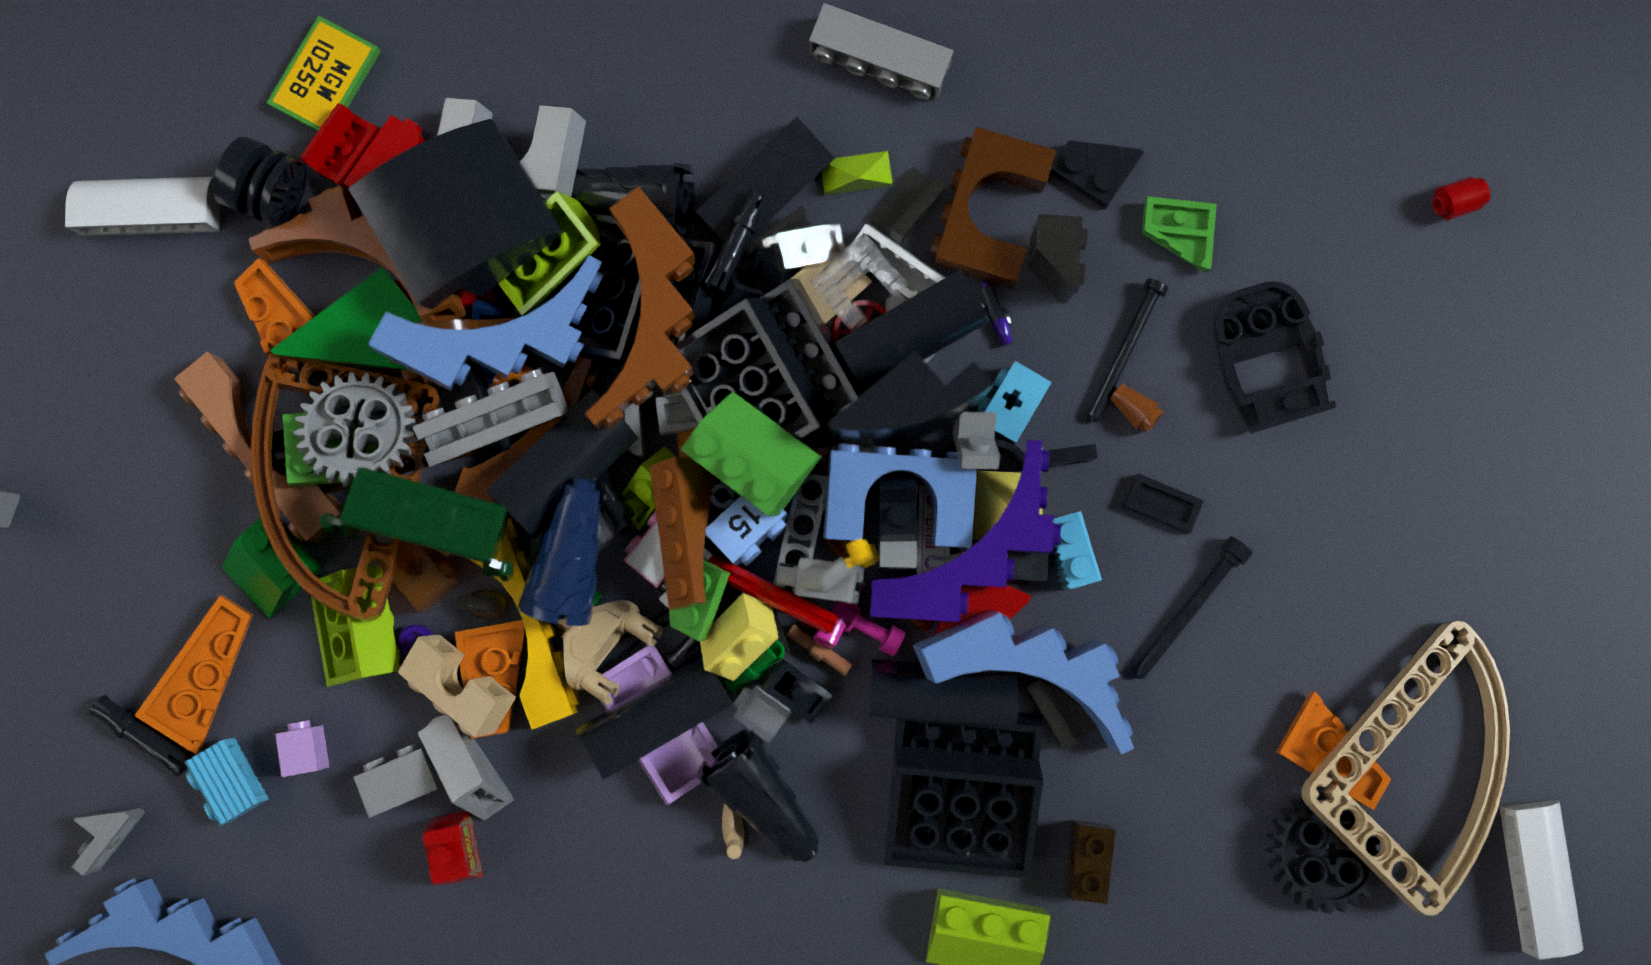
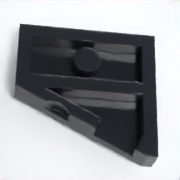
(1095, 169)

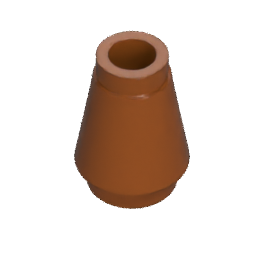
(1137, 408)

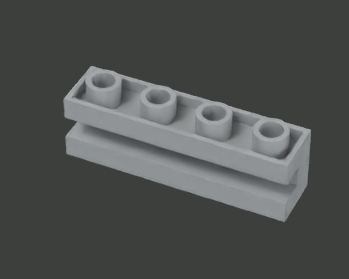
(879, 52)
(491, 418)

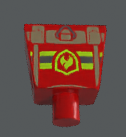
(452, 849)

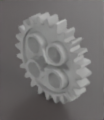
(323, 425)

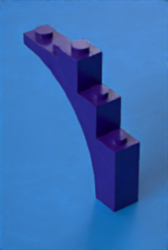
(1020, 529)

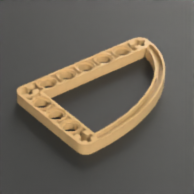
(1488, 790)

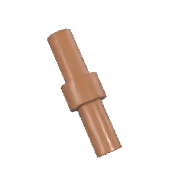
(818, 651)

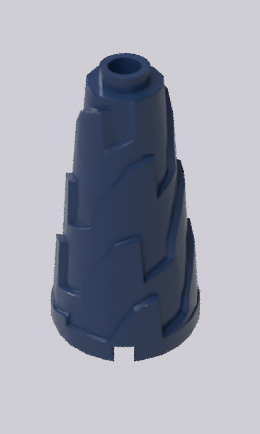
(564, 573)

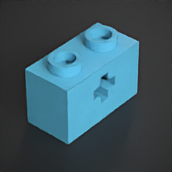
(1026, 388)

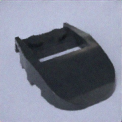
(1260, 323)

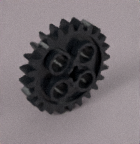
(1325, 886)

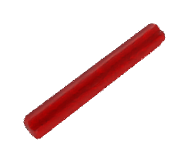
(777, 596)

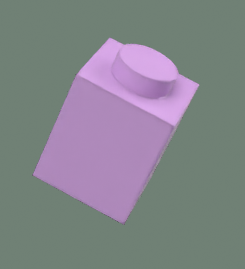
(302, 749)

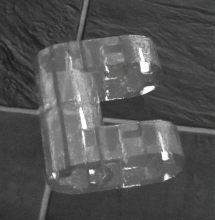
(846, 270)

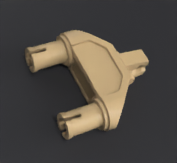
(590, 644)

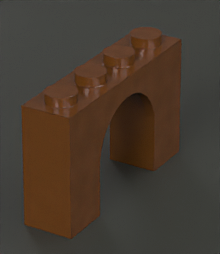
(988, 160)

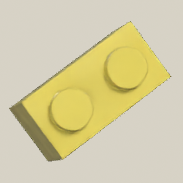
(739, 637)

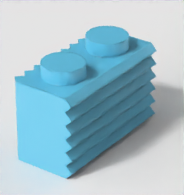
(1075, 554)
(225, 781)

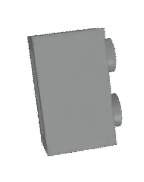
(398, 781)

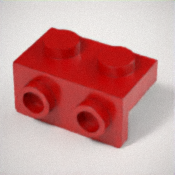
(339, 144)

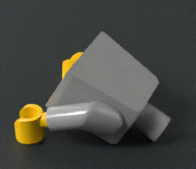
(831, 580)

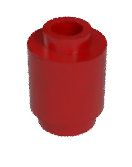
(1461, 198)

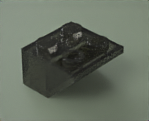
(1055, 253)

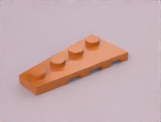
(194, 683)

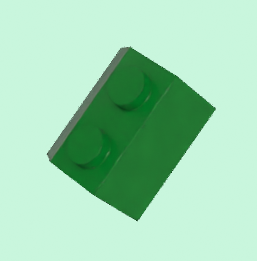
(260, 571)

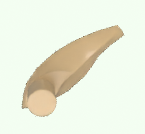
(732, 832)

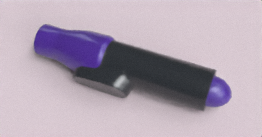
(999, 315)

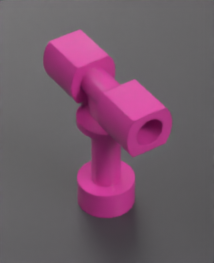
(849, 618)

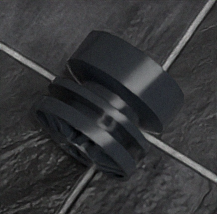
(260, 181)

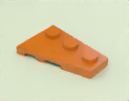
(271, 306)
(493, 653)
(1314, 736)

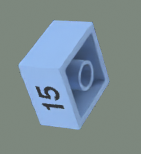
(743, 529)

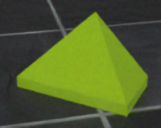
(857, 173)

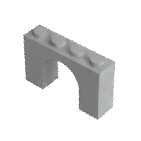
(554, 146)

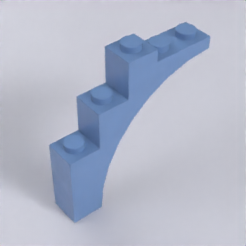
(499, 348)
(1081, 672)
(185, 930)

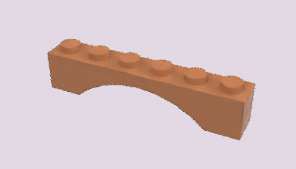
(219, 397)

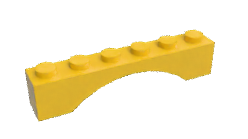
(545, 687)

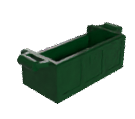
(424, 518)

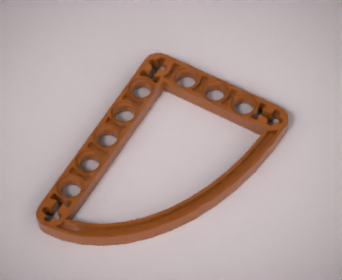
(264, 487)

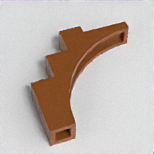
(339, 228)
(664, 312)

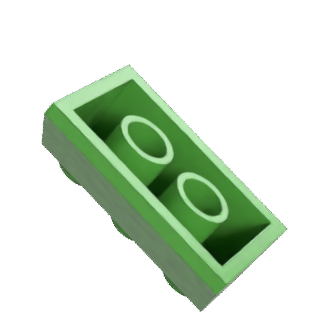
(751, 454)

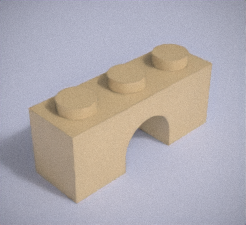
(433, 672)

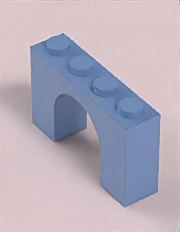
(854, 472)

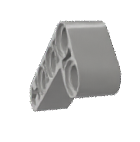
(805, 508)

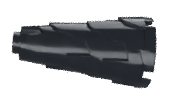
(663, 184)
(751, 785)

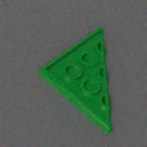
(348, 325)

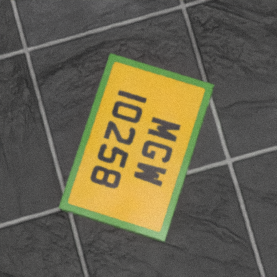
(323, 73)

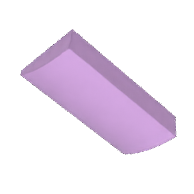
(676, 763)

